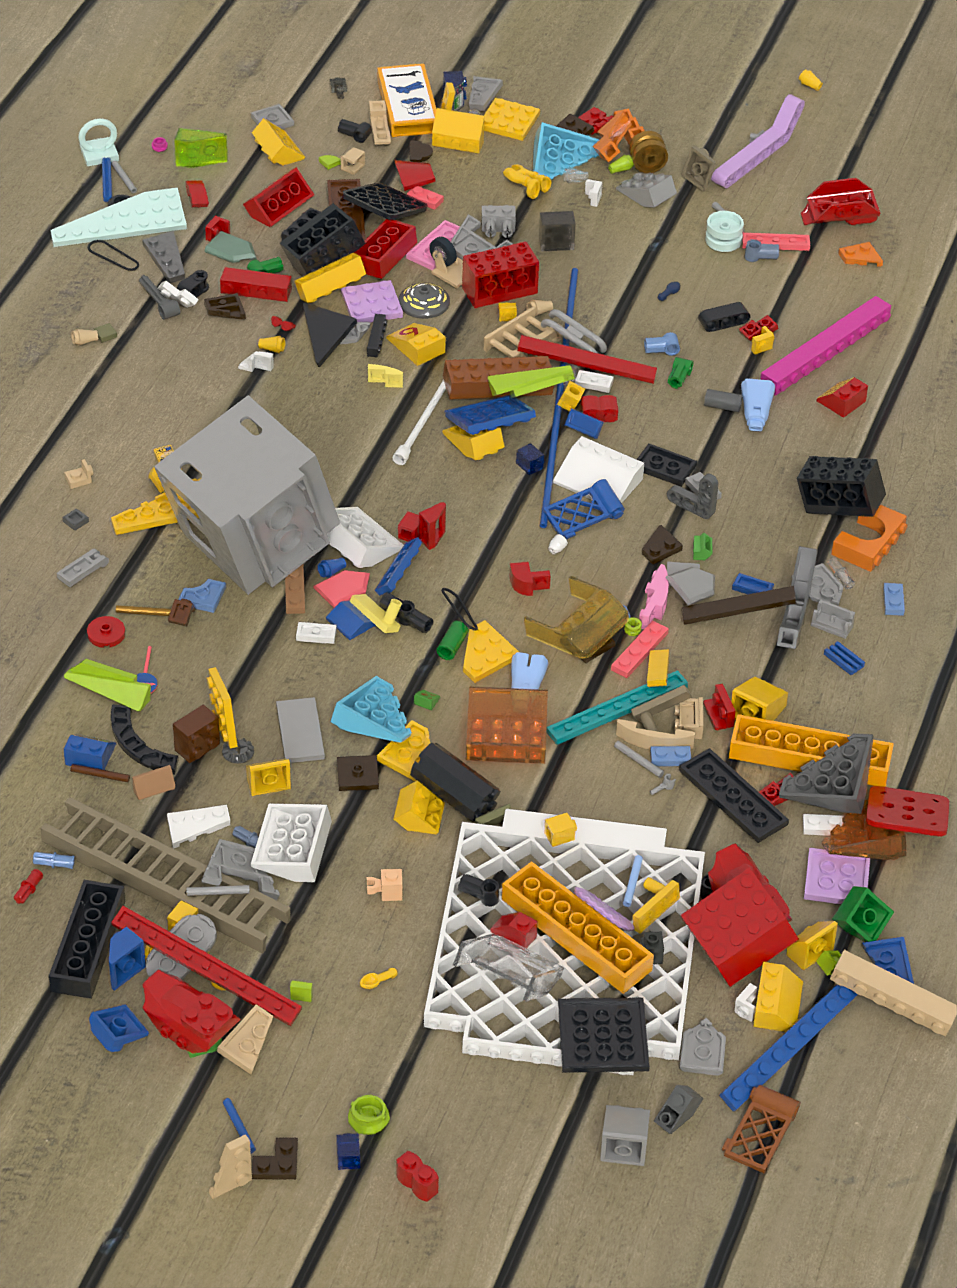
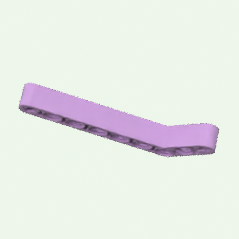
(762, 146)

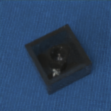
(557, 231)

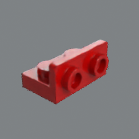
(720, 709)

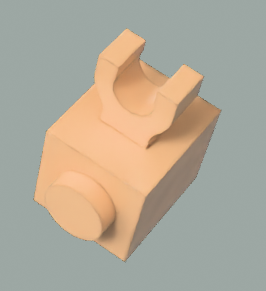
(389, 885)

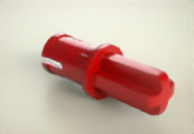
(28, 886)

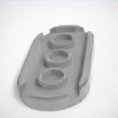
(196, 930)

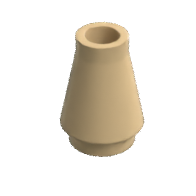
(540, 305)
(83, 336)

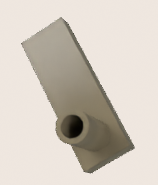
(647, 710)

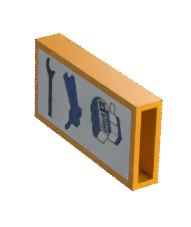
(407, 99)

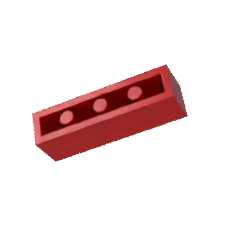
(256, 284)

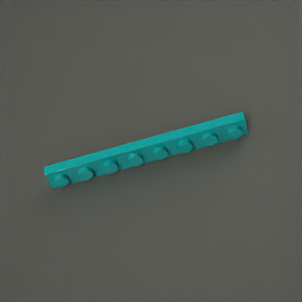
(611, 709)

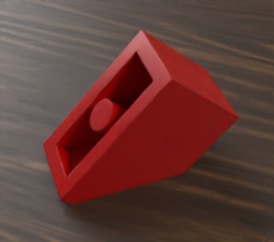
(516, 928)

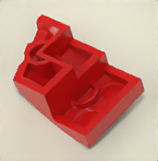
(414, 174)

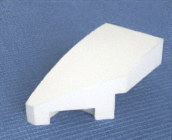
(257, 360)

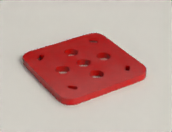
(907, 811)

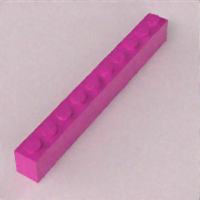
(827, 344)

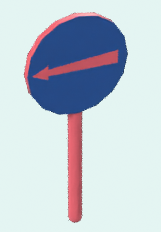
(146, 677)

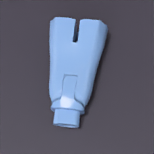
(757, 402)
(528, 676)

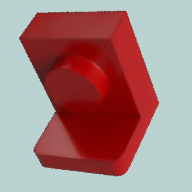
(215, 226)

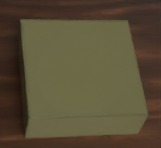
(106, 332)

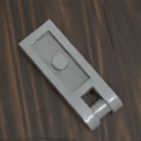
(82, 567)

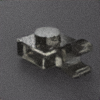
(338, 86)

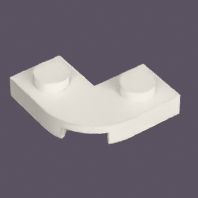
(182, 297)

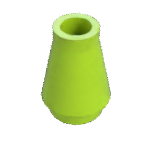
(622, 164)

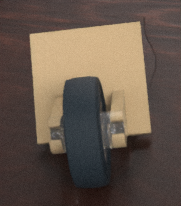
(447, 263)

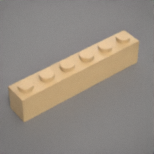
(894, 993)

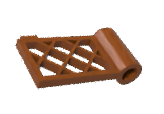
(770, 1104)

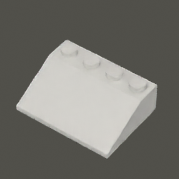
(591, 462)
(362, 538)
(292, 841)

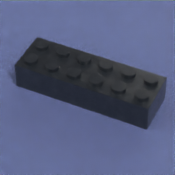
(86, 939)

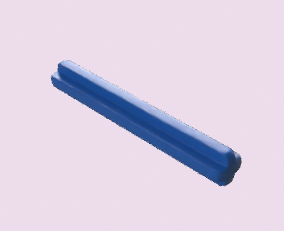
(106, 177)

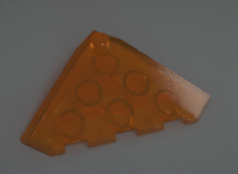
(862, 840)

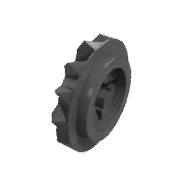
(232, 755)

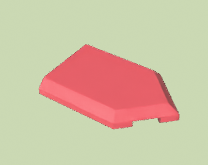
(342, 586)

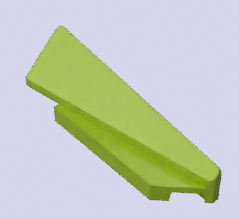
(529, 381)
(111, 683)

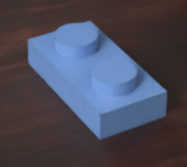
(893, 599)
(670, 755)

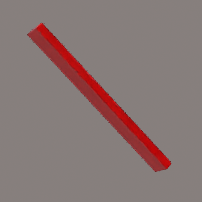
(587, 359)

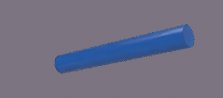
(237, 1121)

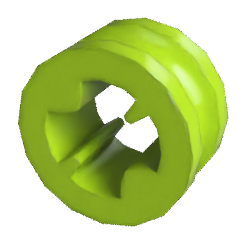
(630, 630)

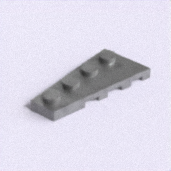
(166, 255)

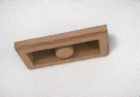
(153, 782)

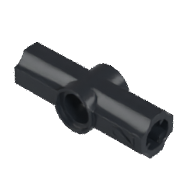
(408, 614)

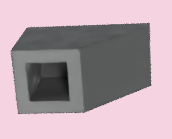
(678, 1108)

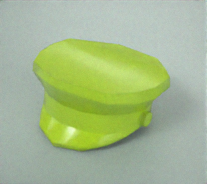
(368, 1115)

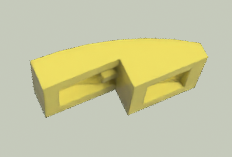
(388, 375)

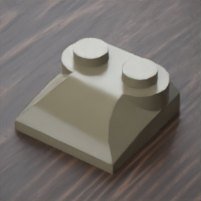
(698, 167)

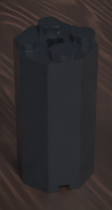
(455, 782)

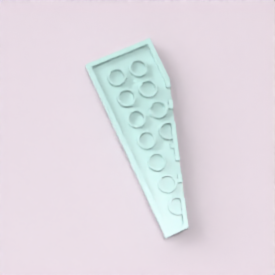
(135, 216)

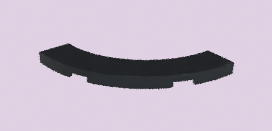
(134, 745)

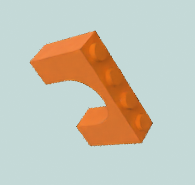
(870, 552)

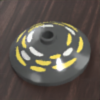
(424, 300)

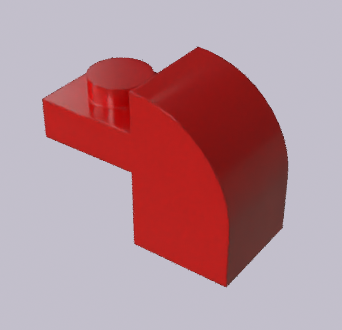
(525, 581)

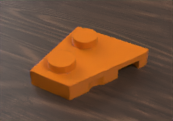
(860, 254)

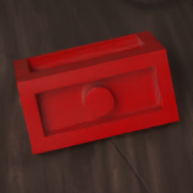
(428, 532)

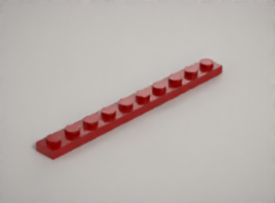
(208, 966)

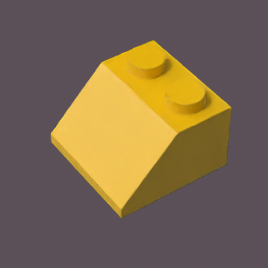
(268, 776)
(812, 943)

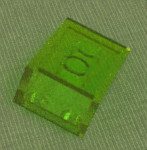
(200, 148)

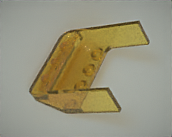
(587, 626)

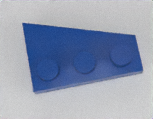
(890, 956)

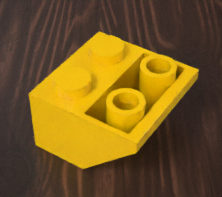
(419, 809)

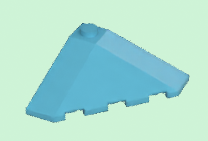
(560, 149)
(372, 712)

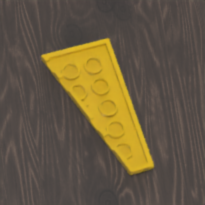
(148, 515)

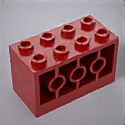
(500, 274)

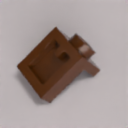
(181, 612)

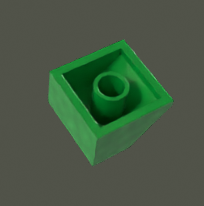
(863, 914)

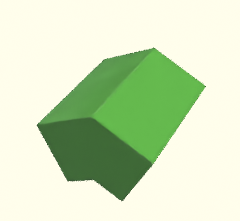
(702, 547)

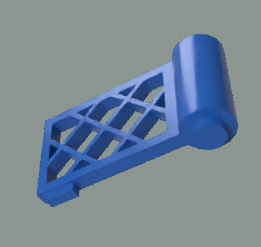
(604, 499)

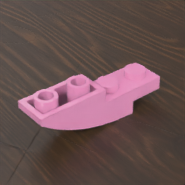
(656, 597)

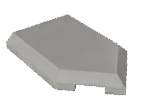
(693, 584)
(825, 586)
(703, 1049)

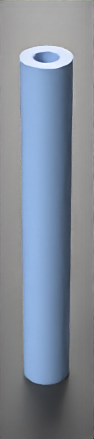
(632, 881)

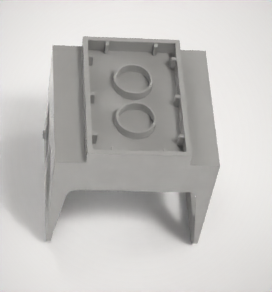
(256, 499)

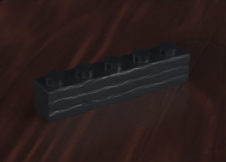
(376, 336)

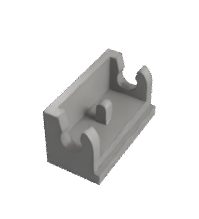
(833, 619)

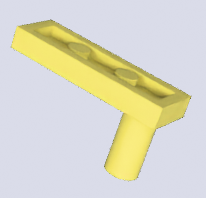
(376, 614)

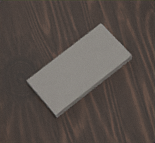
(300, 730)

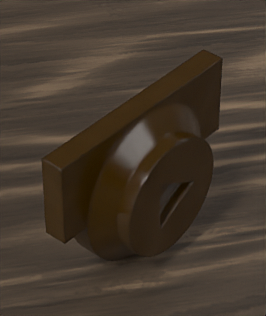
(420, 151)

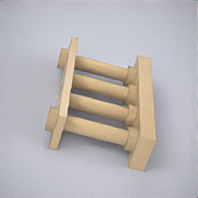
(518, 325)

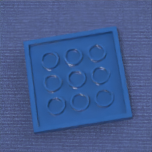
(490, 414)

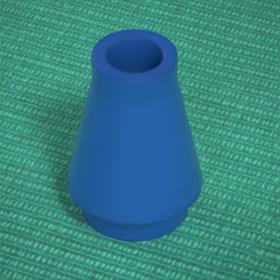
(330, 567)

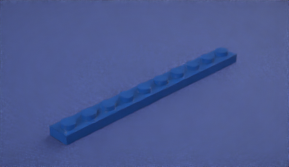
(787, 1046)

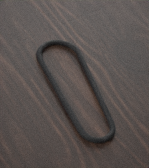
(129, 269)
(464, 607)

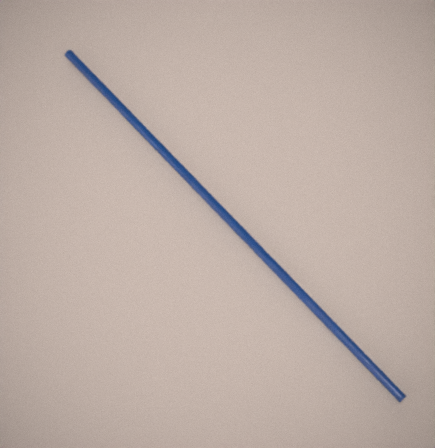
(557, 410)

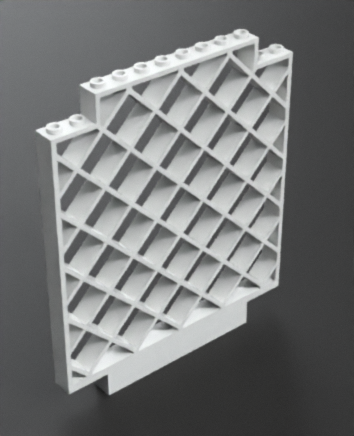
(593, 840)

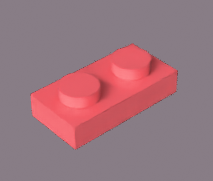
(431, 198)

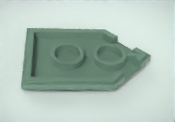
(230, 248)

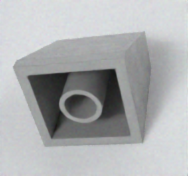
(625, 1135)

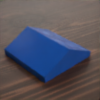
(349, 620)

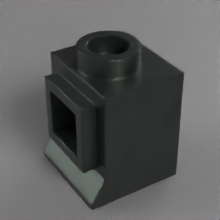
(654, 943)

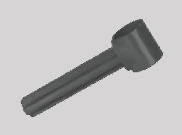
(166, 307)

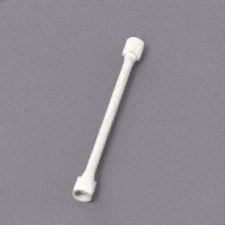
(402, 453)

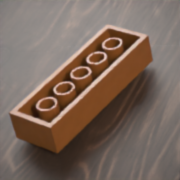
(469, 376)

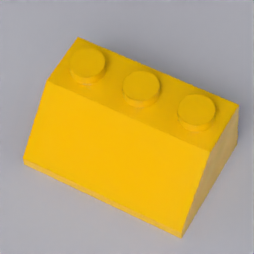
(458, 130)
(276, 143)
(777, 998)

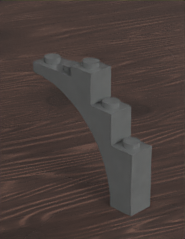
(795, 614)

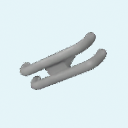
(574, 331)

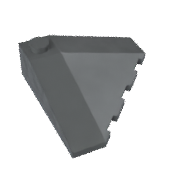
(836, 780)

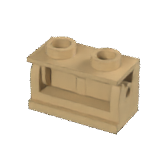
(690, 716)

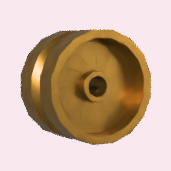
(648, 152)

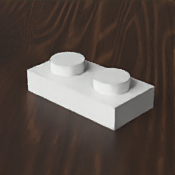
(594, 381)
(316, 632)
(820, 824)

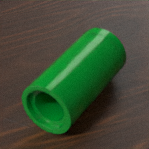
(452, 640)

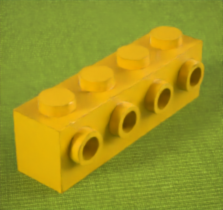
(330, 277)

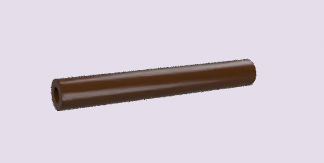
(100, 773)

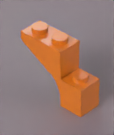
(611, 135)

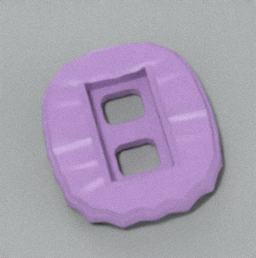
(603, 908)

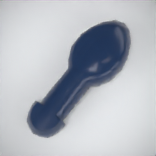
(671, 288)

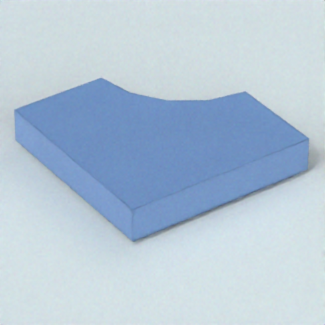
(205, 596)

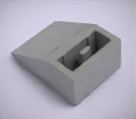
(648, 188)

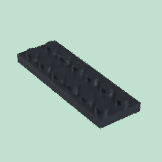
(734, 795)

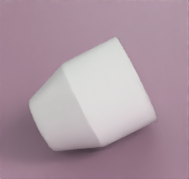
(557, 544)

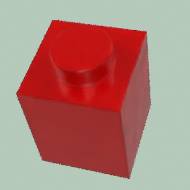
(409, 527)

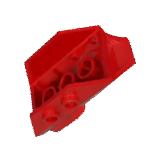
(841, 201)
(732, 862)
(185, 1014)

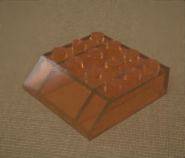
(507, 725)

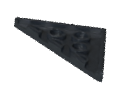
(326, 330)

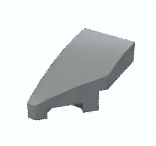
(356, 333)

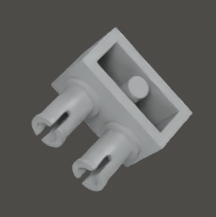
(498, 219)

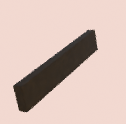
(739, 605)

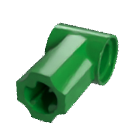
(269, 266)
(680, 370)

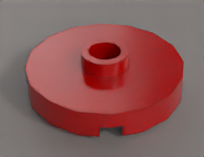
(106, 631)

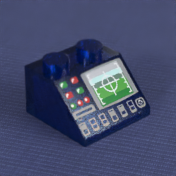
(459, 83)

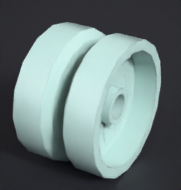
(724, 231)

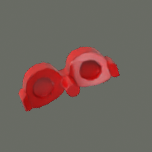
(285, 325)

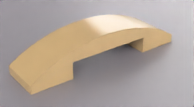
(379, 123)
(646, 738)

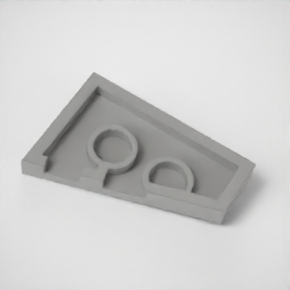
(483, 92)

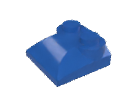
(116, 1027)

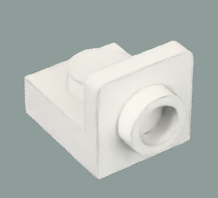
(594, 190)
(745, 1003)

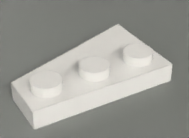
(192, 823)

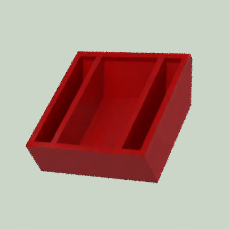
(739, 927)

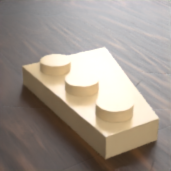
(247, 1039)
(234, 1168)

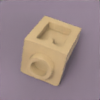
(79, 476)

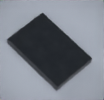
(666, 464)

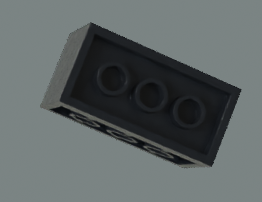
(322, 240)
(841, 486)

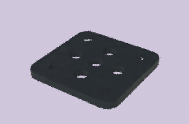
(384, 201)

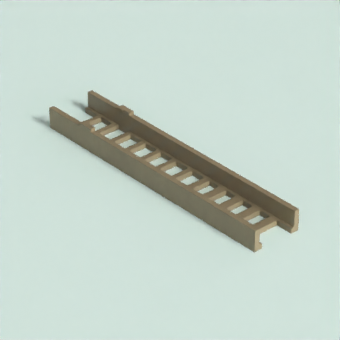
(158, 889)

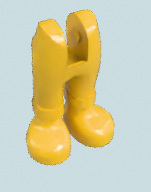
(529, 179)

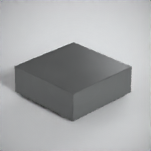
(75, 519)

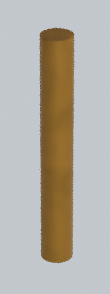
(143, 610)

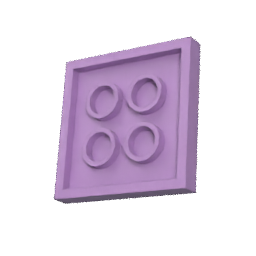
(371, 299)
(833, 876)

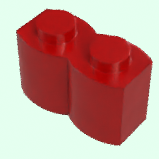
(602, 408)
(417, 1176)

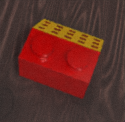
(844, 396)

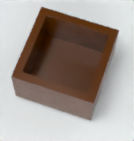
(196, 733)

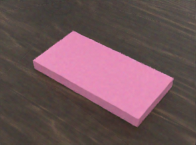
(421, 254)

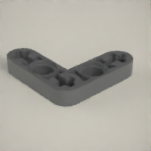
(702, 505)

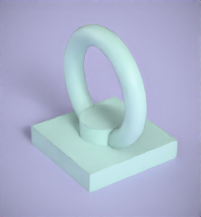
(96, 149)

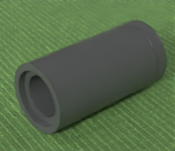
(723, 400)

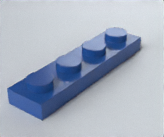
(398, 566)

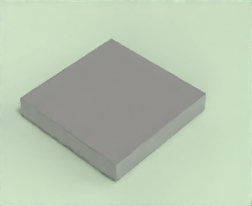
(274, 114)

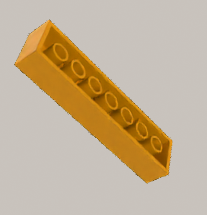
(795, 745)
(578, 927)

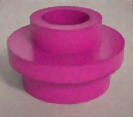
(159, 144)

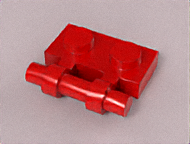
(595, 118)

